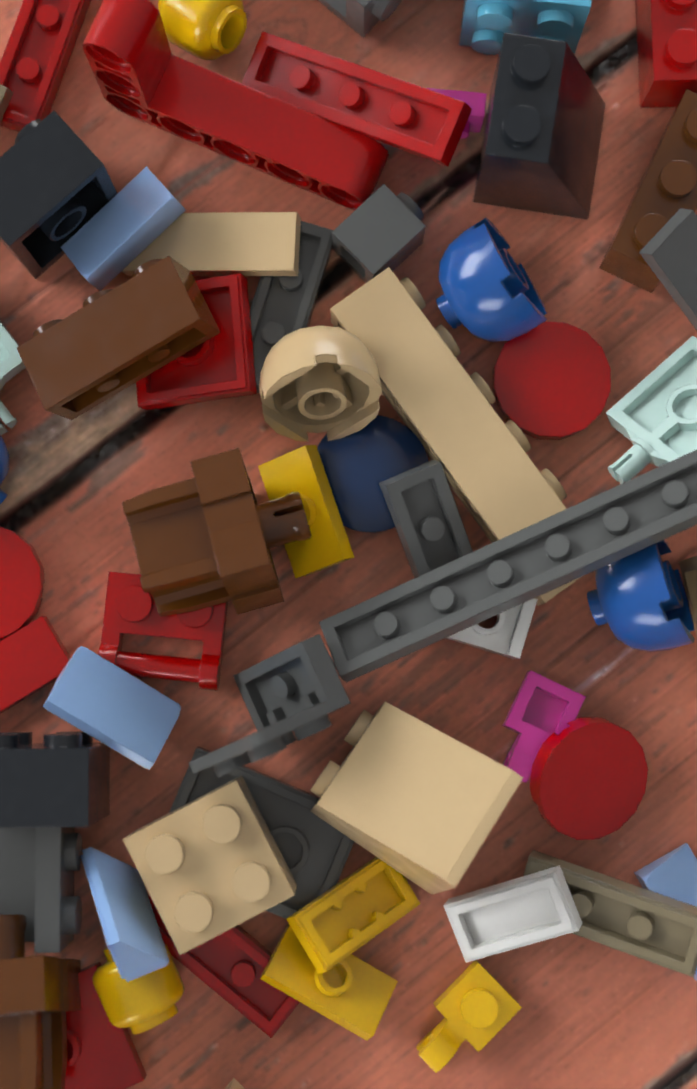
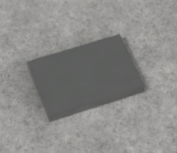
(307, 843)

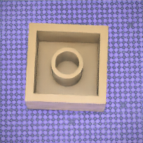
(210, 865)

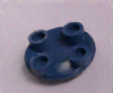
(363, 461)

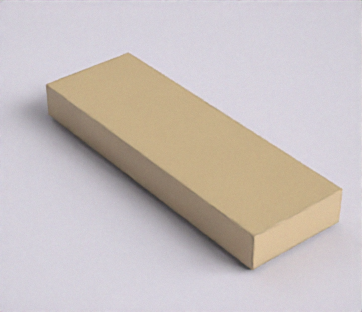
(229, 244)

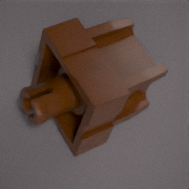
(212, 539)
(33, 1011)

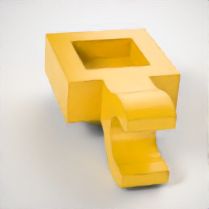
(473, 1010)

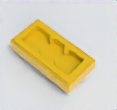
(304, 472)
(352, 913)
(346, 994)

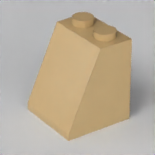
(414, 797)

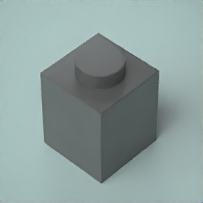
(379, 233)

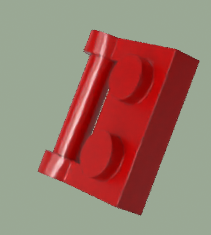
(135, 612)

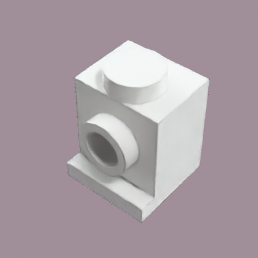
(506, 636)

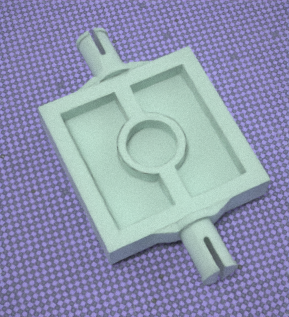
(658, 415)

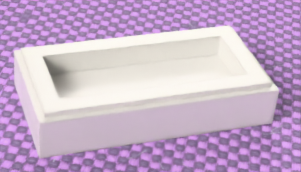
(513, 914)

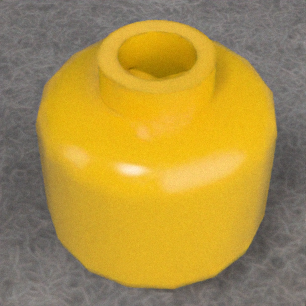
(204, 26)
(141, 1001)

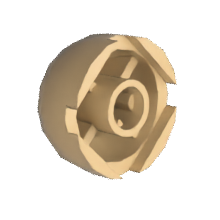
(319, 384)

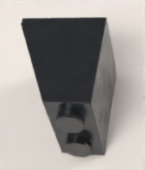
(540, 130)

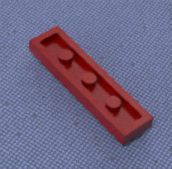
(359, 98)

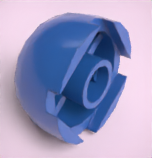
(487, 287)
(643, 601)

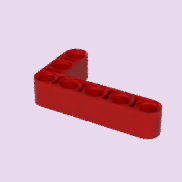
(151, 84)

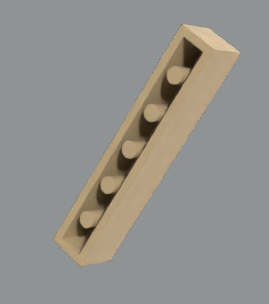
(450, 410)

